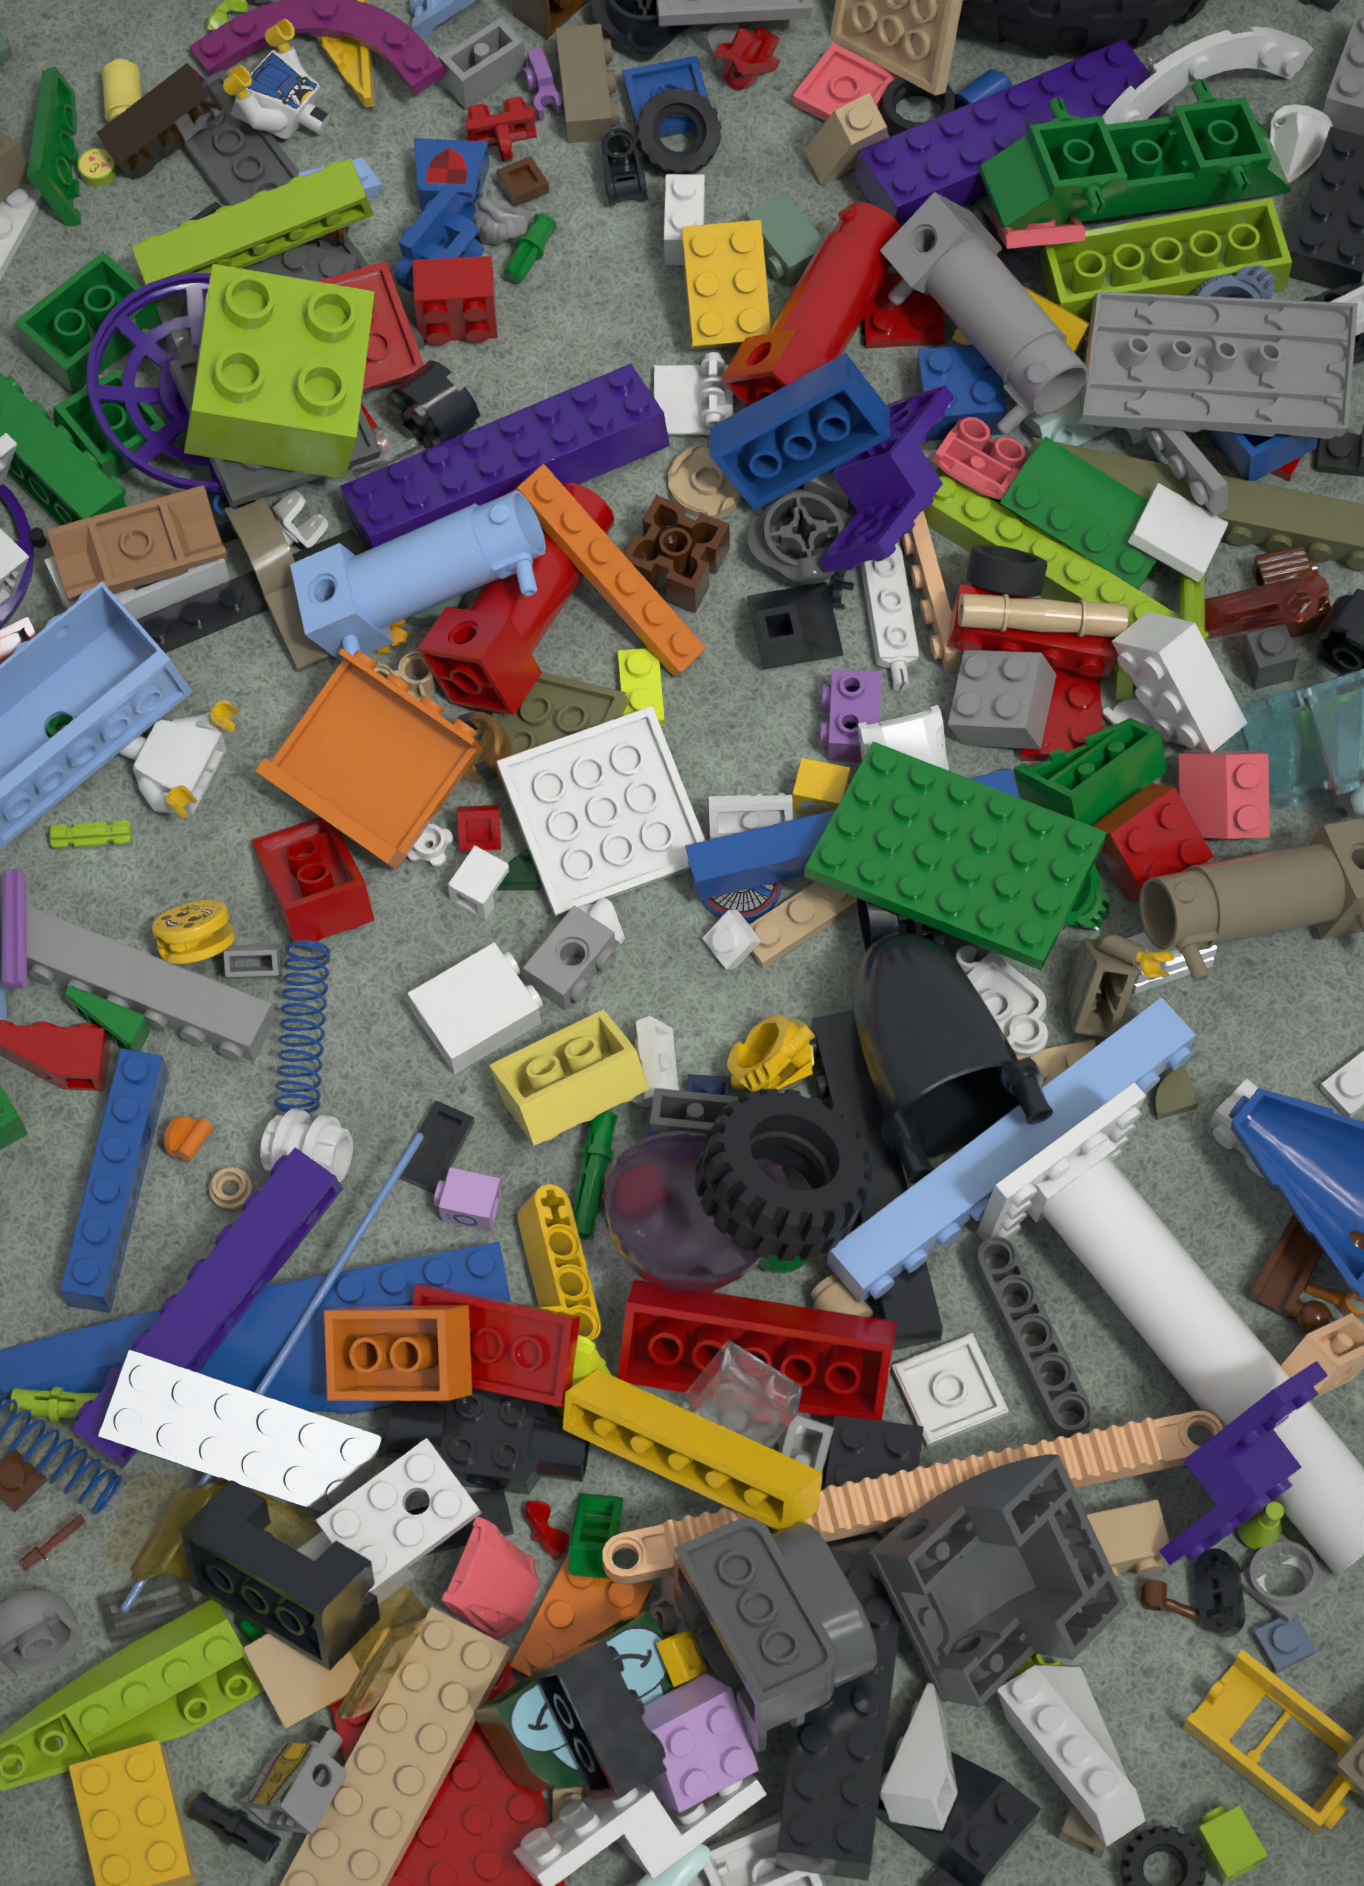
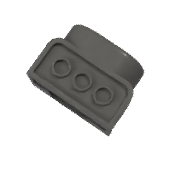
(773, 1619)

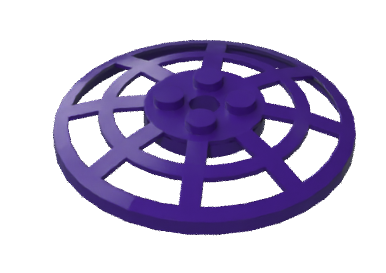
(167, 392)

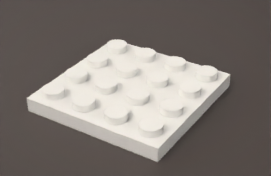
(601, 810)

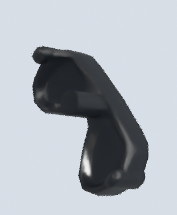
(838, 585)

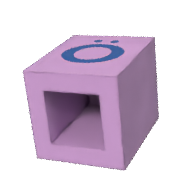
(468, 1199)

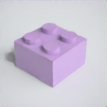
(701, 1742)

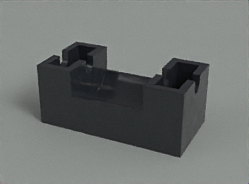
(300, 1601)

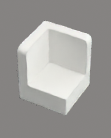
(477, 881)

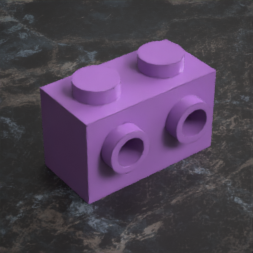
(851, 701)

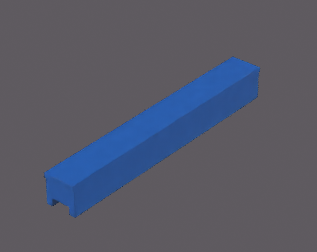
(775, 850)

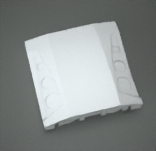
(915, 735)

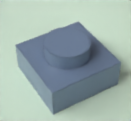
(1284, 1643)

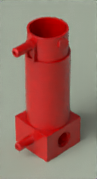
(821, 308)
(487, 651)

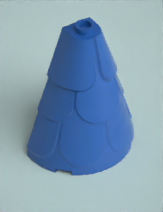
(1314, 1166)

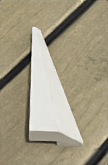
(750, 1861)

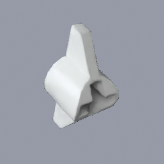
(605, 913)

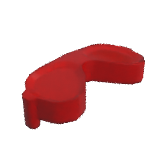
(552, 1539)

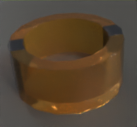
(503, 748)

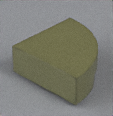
(1175, 1095)

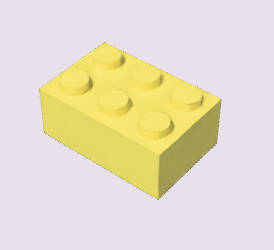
(569, 1077)

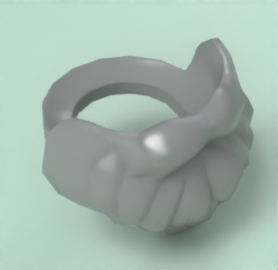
(495, 223)

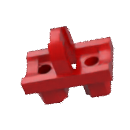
(750, 55)
(513, 125)

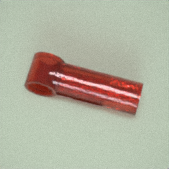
(1265, 605)

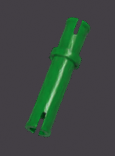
(595, 1158)

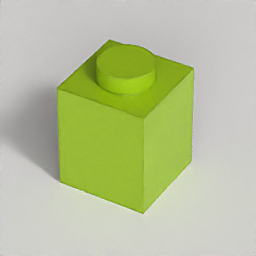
(1230, 1843)

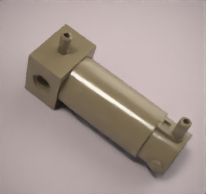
(1259, 895)

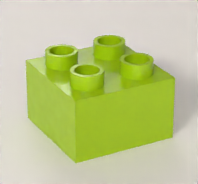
(279, 372)

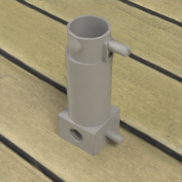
(955, 262)

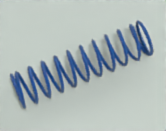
(316, 945)
(100, 1503)

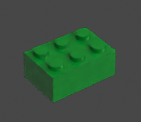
(66, 321)

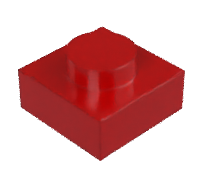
(479, 827)

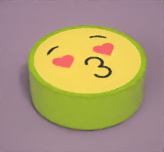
(97, 167)

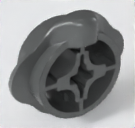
(769, 546)

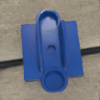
(439, 233)

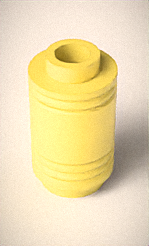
(120, 87)

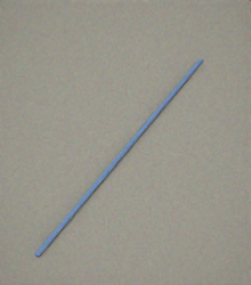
(205, 1479)

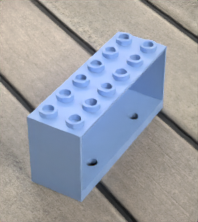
(86, 666)

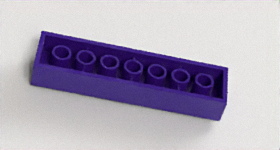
(948, 150)
(571, 433)

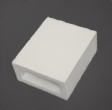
(476, 1007)

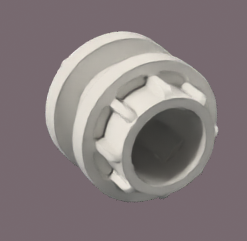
(320, 1140)

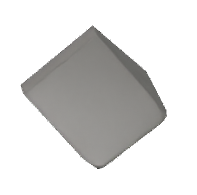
(712, 35)

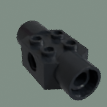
(490, 1440)

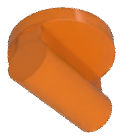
(186, 1136)

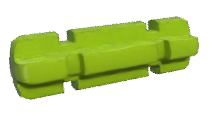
(90, 834)

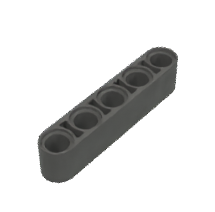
(1034, 1319)

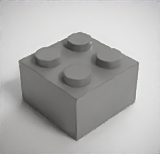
(1002, 699)

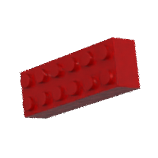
(831, 1354)

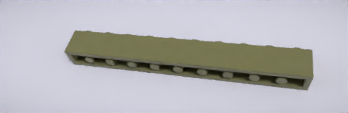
(1256, 511)

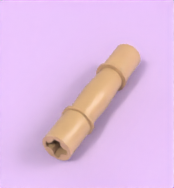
(1042, 615)

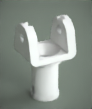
(309, 531)

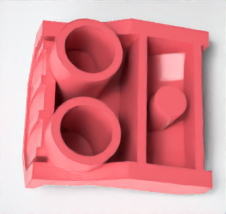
(978, 460)
(492, 1582)

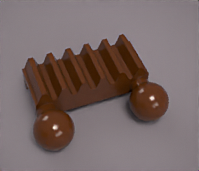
(1288, 1275)

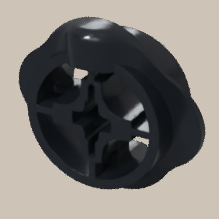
(635, 26)

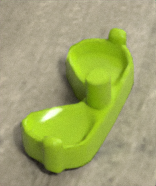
(219, 15)

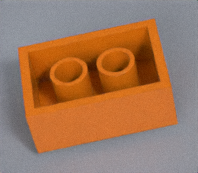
(398, 1353)

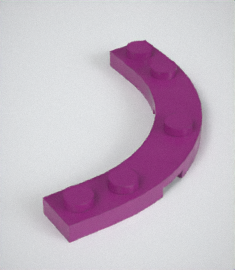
(324, 18)

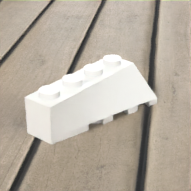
(1066, 1733)

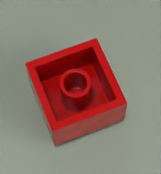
(455, 299)
(1151, 838)

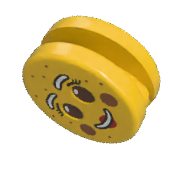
(193, 931)

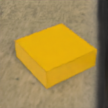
(682, 1657)

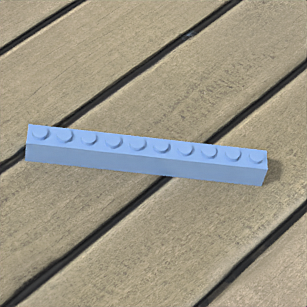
(963, 1184)

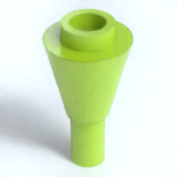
(1263, 1527)

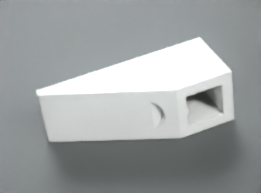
(922, 1776)

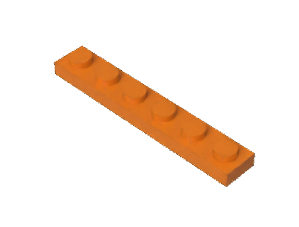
(610, 572)

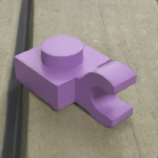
(539, 77)

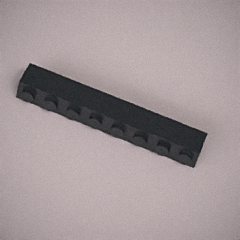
(851, 1091)

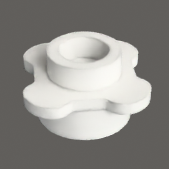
(435, 854)

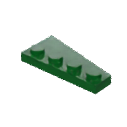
(53, 147)

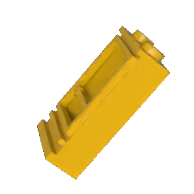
(1229, 1706)

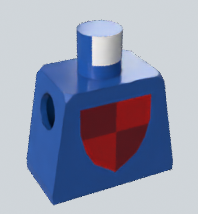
(451, 165)

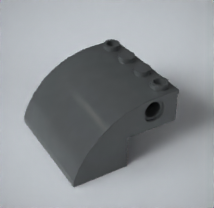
(998, 1576)

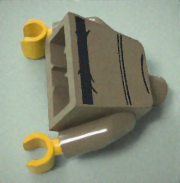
(1104, 980)

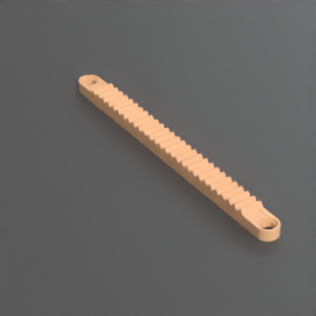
(891, 1499)

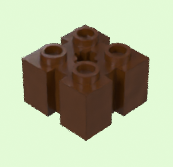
(679, 551)

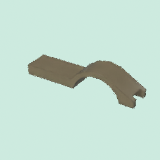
(271, 563)

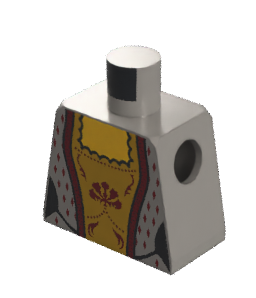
(297, 1784)

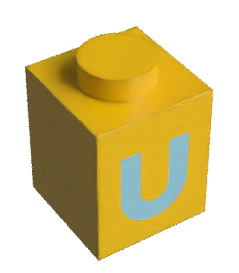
(819, 786)

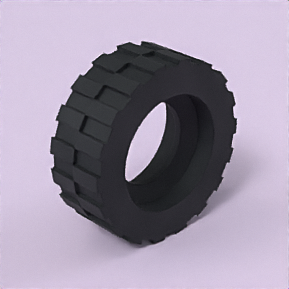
(685, 103)

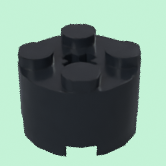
(433, 406)
(1342, 635)

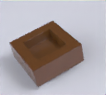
(522, 181)
(18, 1481)

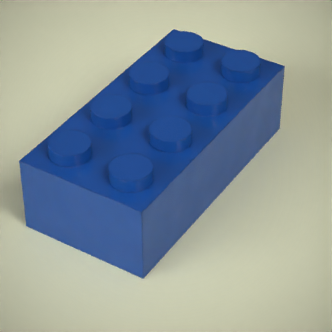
(800, 432)

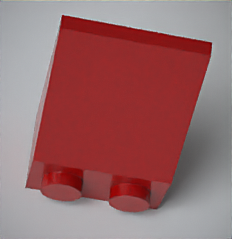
(313, 880)

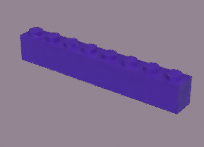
(226, 1282)

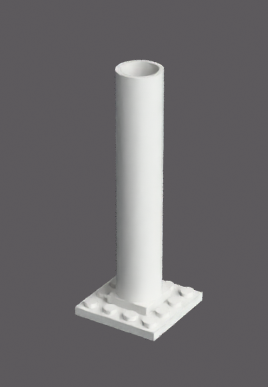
(1178, 1311)

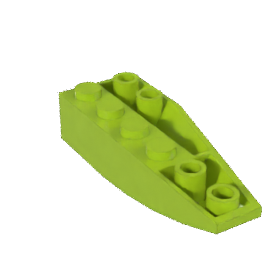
(137, 1696)

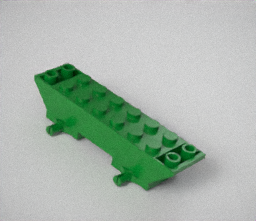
(1135, 167)

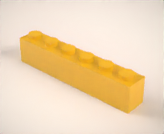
(692, 1451)

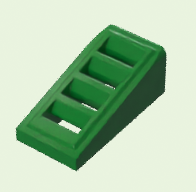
(122, 1025)
(592, 1533)

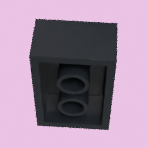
(600, 1720)

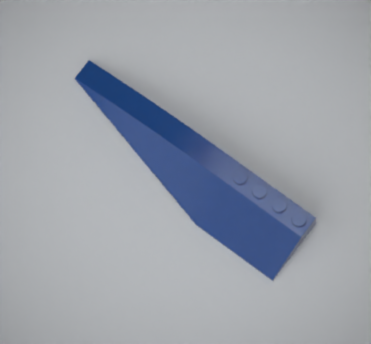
(86, 1355)

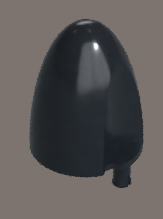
(935, 1052)

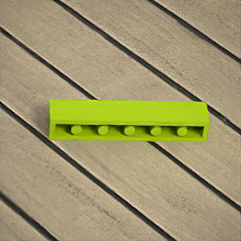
(258, 226)

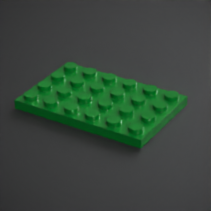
(956, 855)

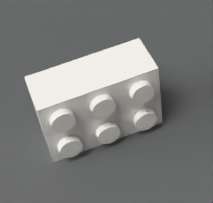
(1179, 682)

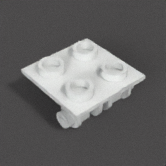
(693, 395)

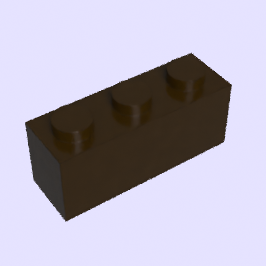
(160, 122)

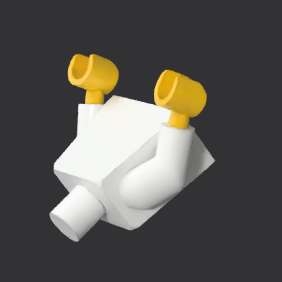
(180, 758)

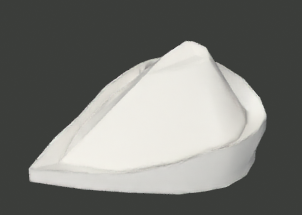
(1298, 138)

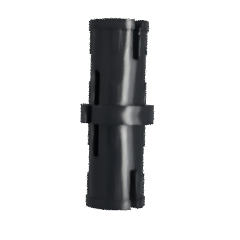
(234, 1827)

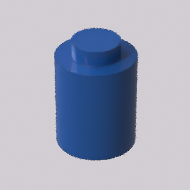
(983, 86)

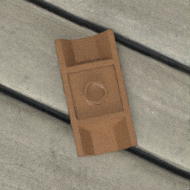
(137, 543)

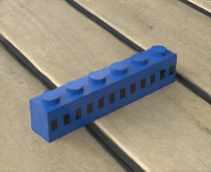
(115, 1181)

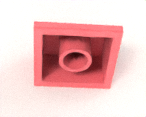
(1226, 792)

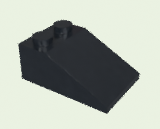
(981, 1827)

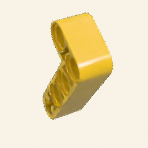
(549, 1223)

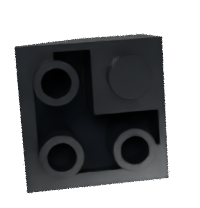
(794, 625)

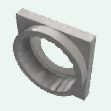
(1315, 1576)

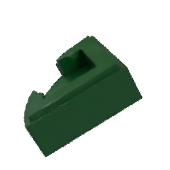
(521, 874)

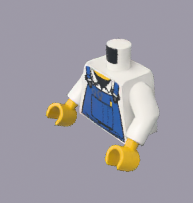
(279, 91)

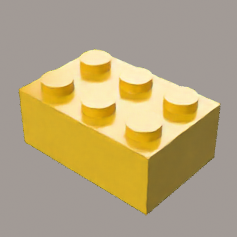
(725, 283)
(132, 1819)

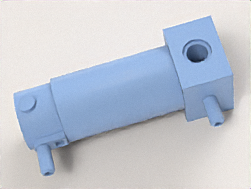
(356, 598)

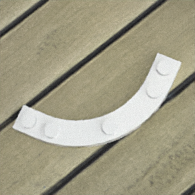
(1213, 54)

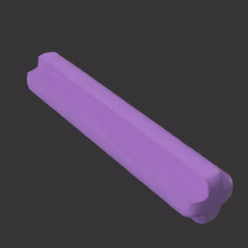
(14, 929)

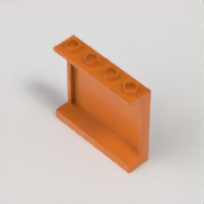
(373, 758)

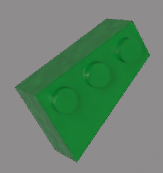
(1097, 775)

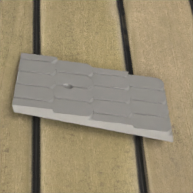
(1219, 364)

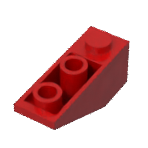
(60, 1055)

